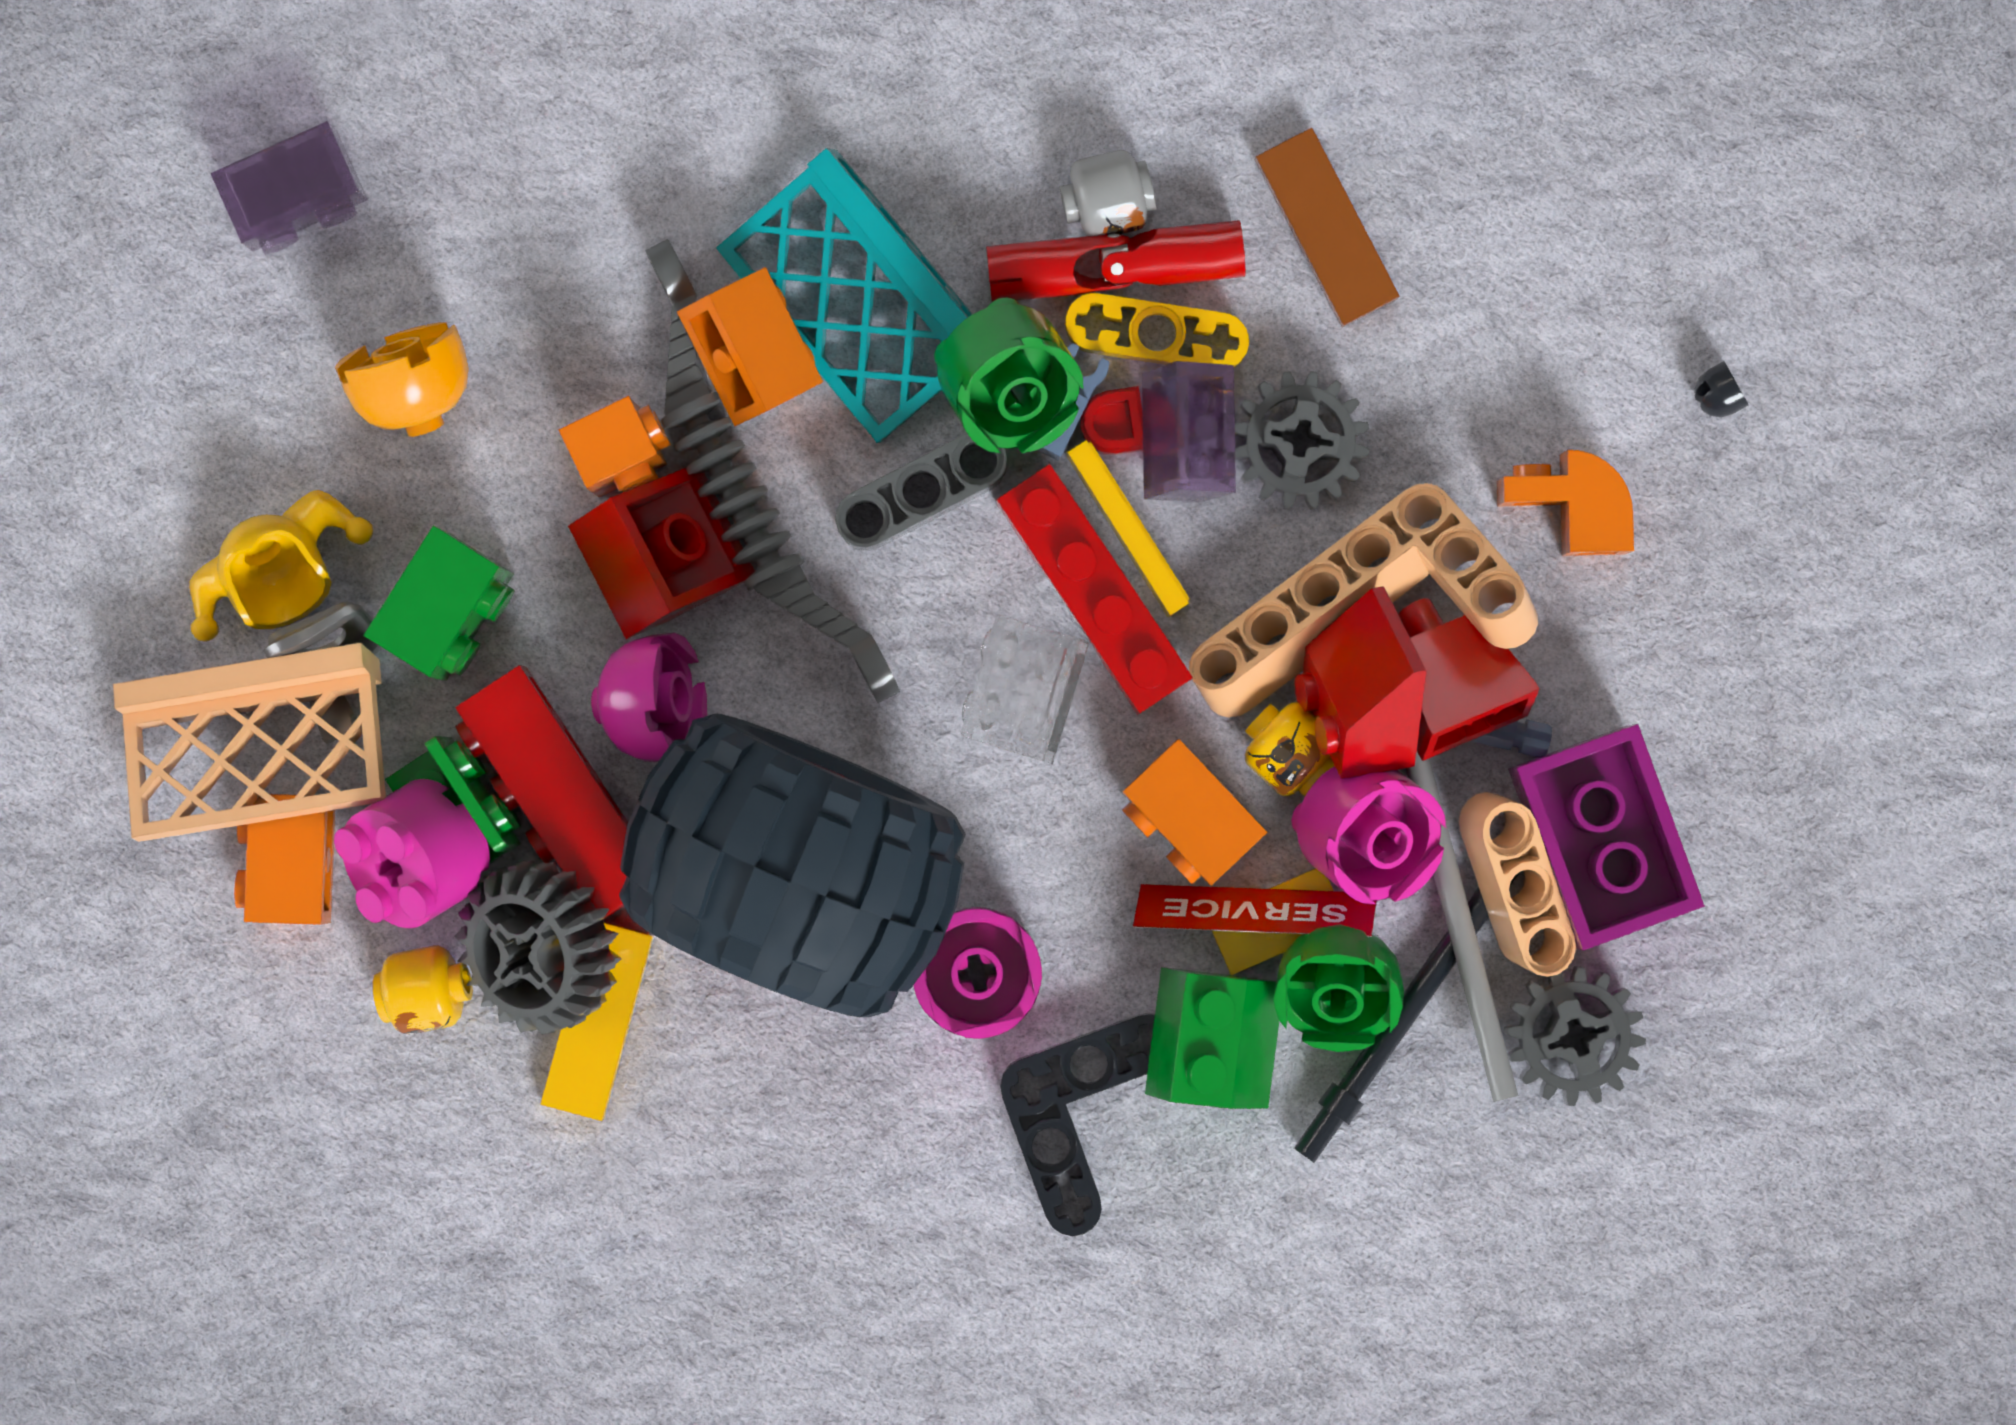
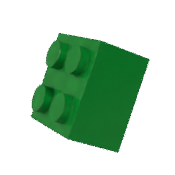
(441, 606)

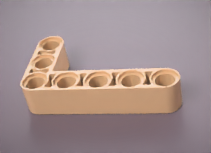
(1345, 572)

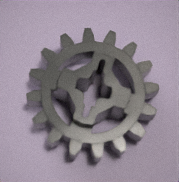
(1304, 413)
(1585, 1062)

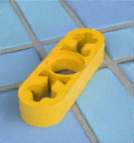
(1111, 311)

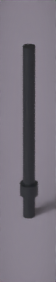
(1342, 1100)

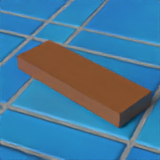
(1326, 227)

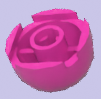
(649, 695)

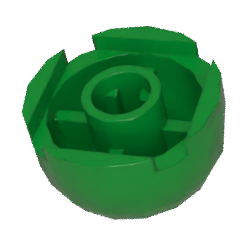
(1339, 988)

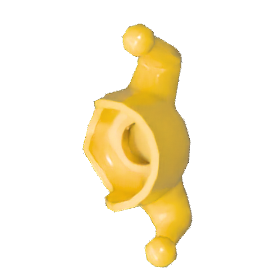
(273, 566)

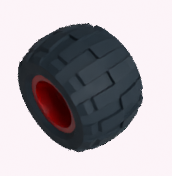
(791, 866)

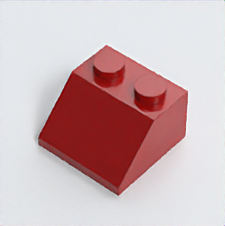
(658, 551)
(1364, 688)

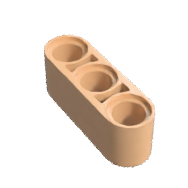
(1539, 901)

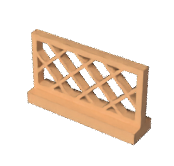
(244, 688)

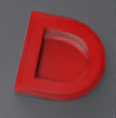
(1114, 421)

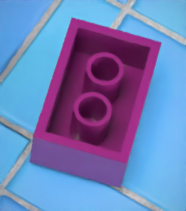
(1608, 836)

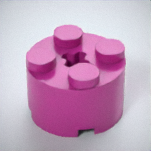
(1371, 833)
(412, 855)
(1008, 992)

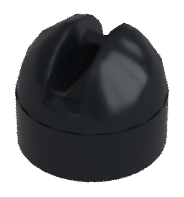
(1719, 392)

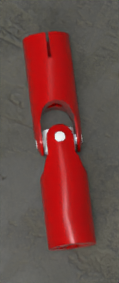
(1149, 257)

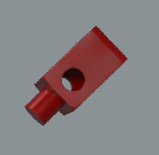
(1467, 681)

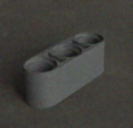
(901, 517)

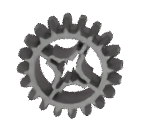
(537, 947)

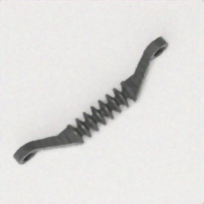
(777, 576)

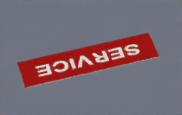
(1249, 909)

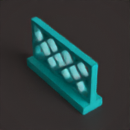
(889, 249)

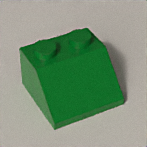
(1213, 1040)

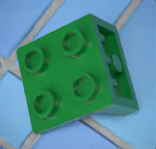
(460, 770)

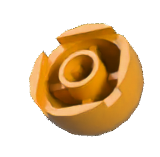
(407, 379)

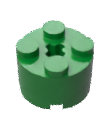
(1009, 377)

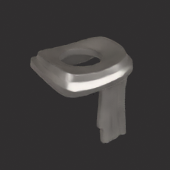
(311, 630)

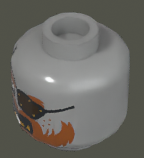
(1108, 194)

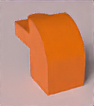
(1591, 497)

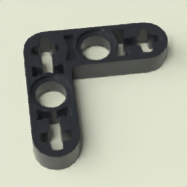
(1053, 1113)

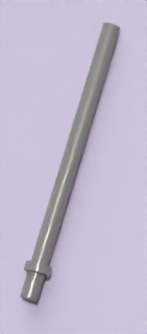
(1468, 953)

